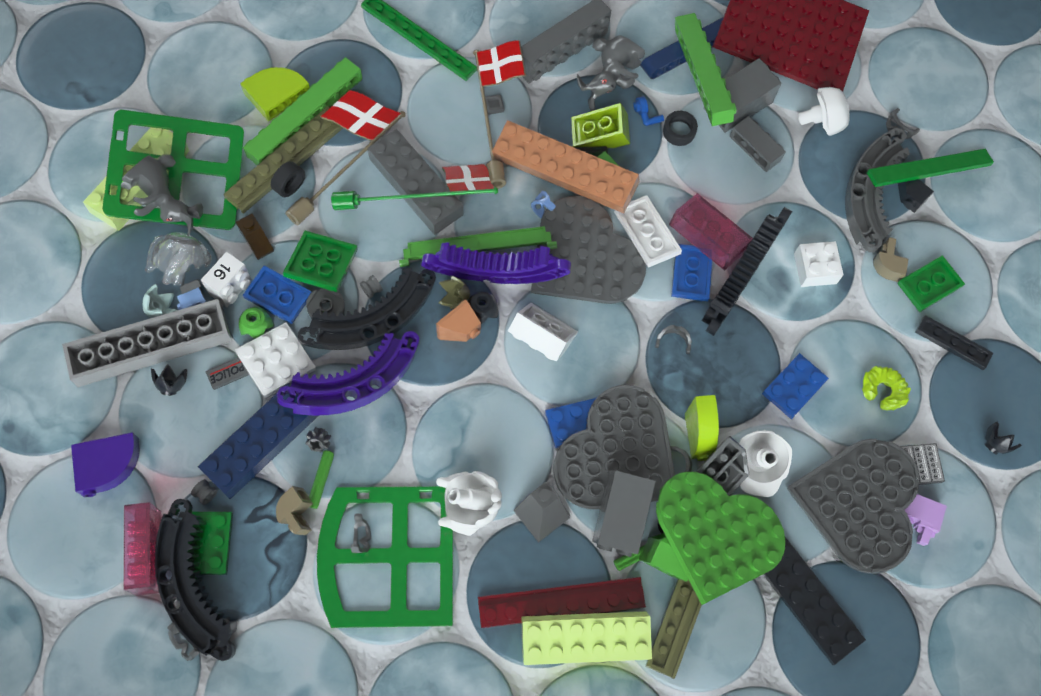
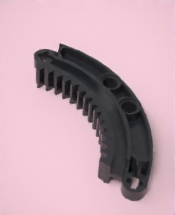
(744, 270)
(347, 331)
(195, 616)

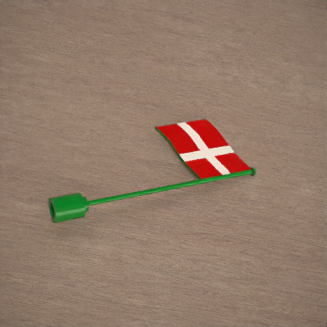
(459, 180)

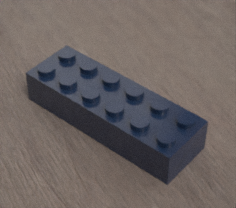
(254, 445)

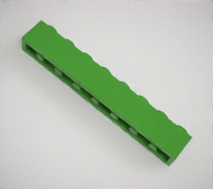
(704, 70)
(308, 105)

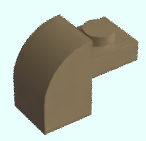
(888, 264)
(290, 510)

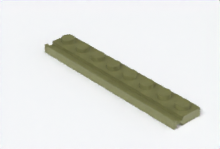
(296, 149)
(675, 630)

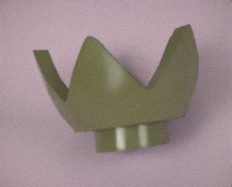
(456, 291)

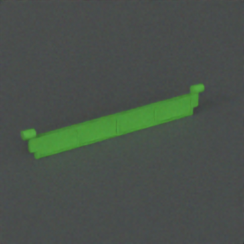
(481, 242)

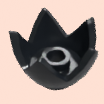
(486, 311)
(167, 382)
(999, 443)

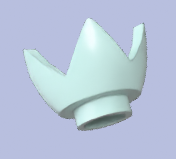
(157, 304)

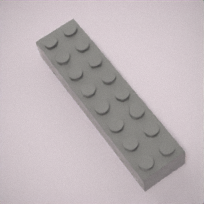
(146, 343)

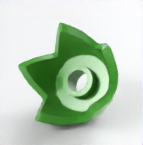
(257, 327)

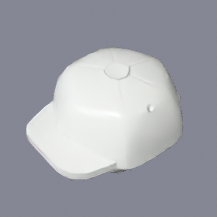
(832, 111)
(768, 462)

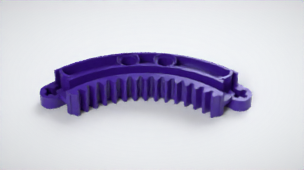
(497, 268)
(330, 395)

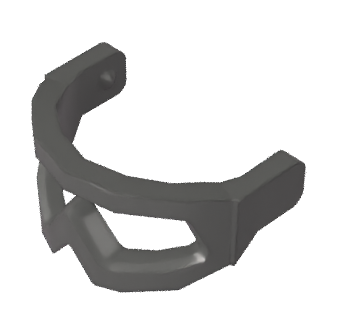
(911, 132)
(677, 330)
(688, 460)
(359, 521)
(172, 631)

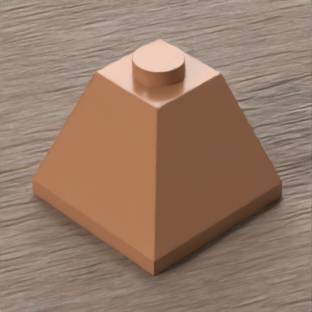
(459, 324)

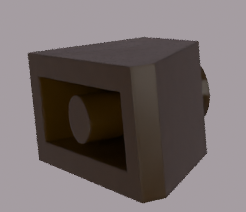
(254, 236)

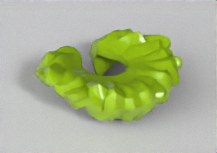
(890, 378)

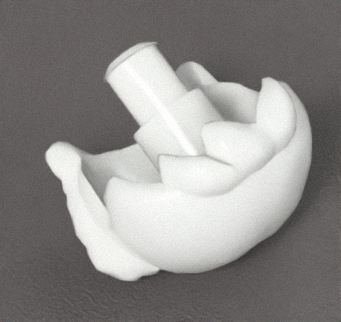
(469, 501)

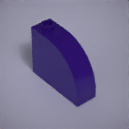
(104, 463)

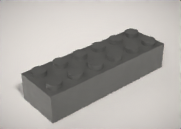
(565, 39)
(412, 175)

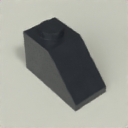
(914, 194)

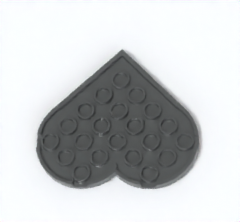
(603, 264)
(623, 435)
(861, 504)

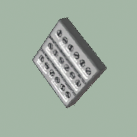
(927, 461)

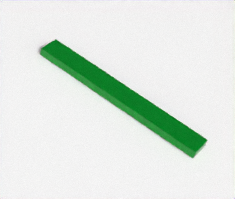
(420, 38)
(929, 167)

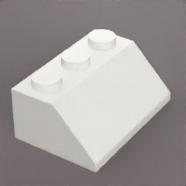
(542, 331)

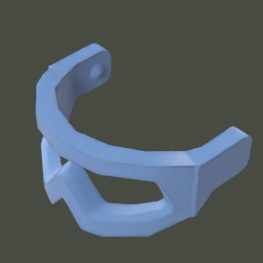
(543, 202)

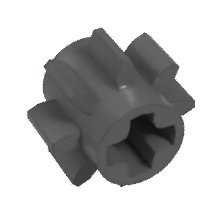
(318, 439)

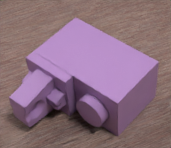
(927, 517)

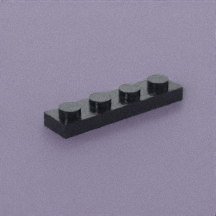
(954, 342)

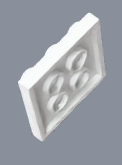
(274, 359)

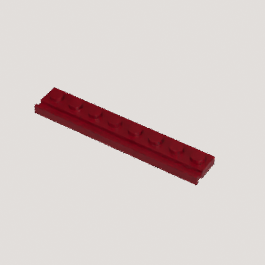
(565, 600)

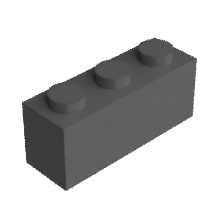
(757, 144)

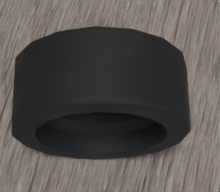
(680, 116)
(287, 179)

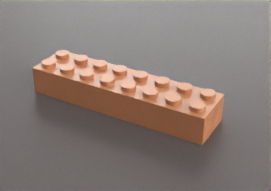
(566, 166)

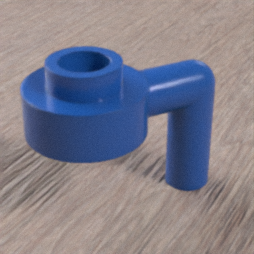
(641, 106)

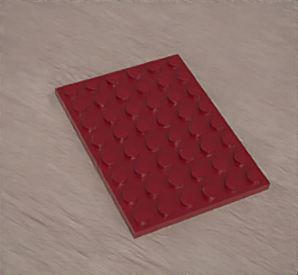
(795, 38)

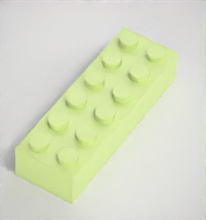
(154, 141)
(586, 638)

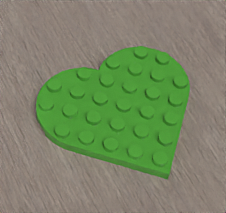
(718, 536)

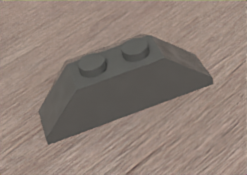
(727, 465)

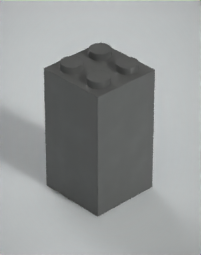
(751, 91)
(623, 513)

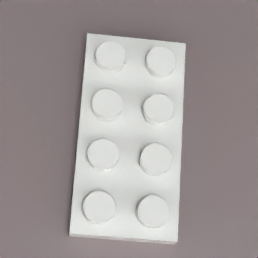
(648, 232)

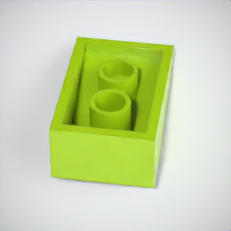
(601, 128)

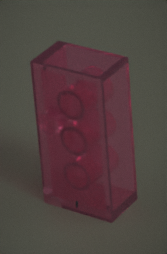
(710, 231)
(140, 537)

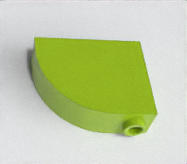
(274, 90)
(702, 426)

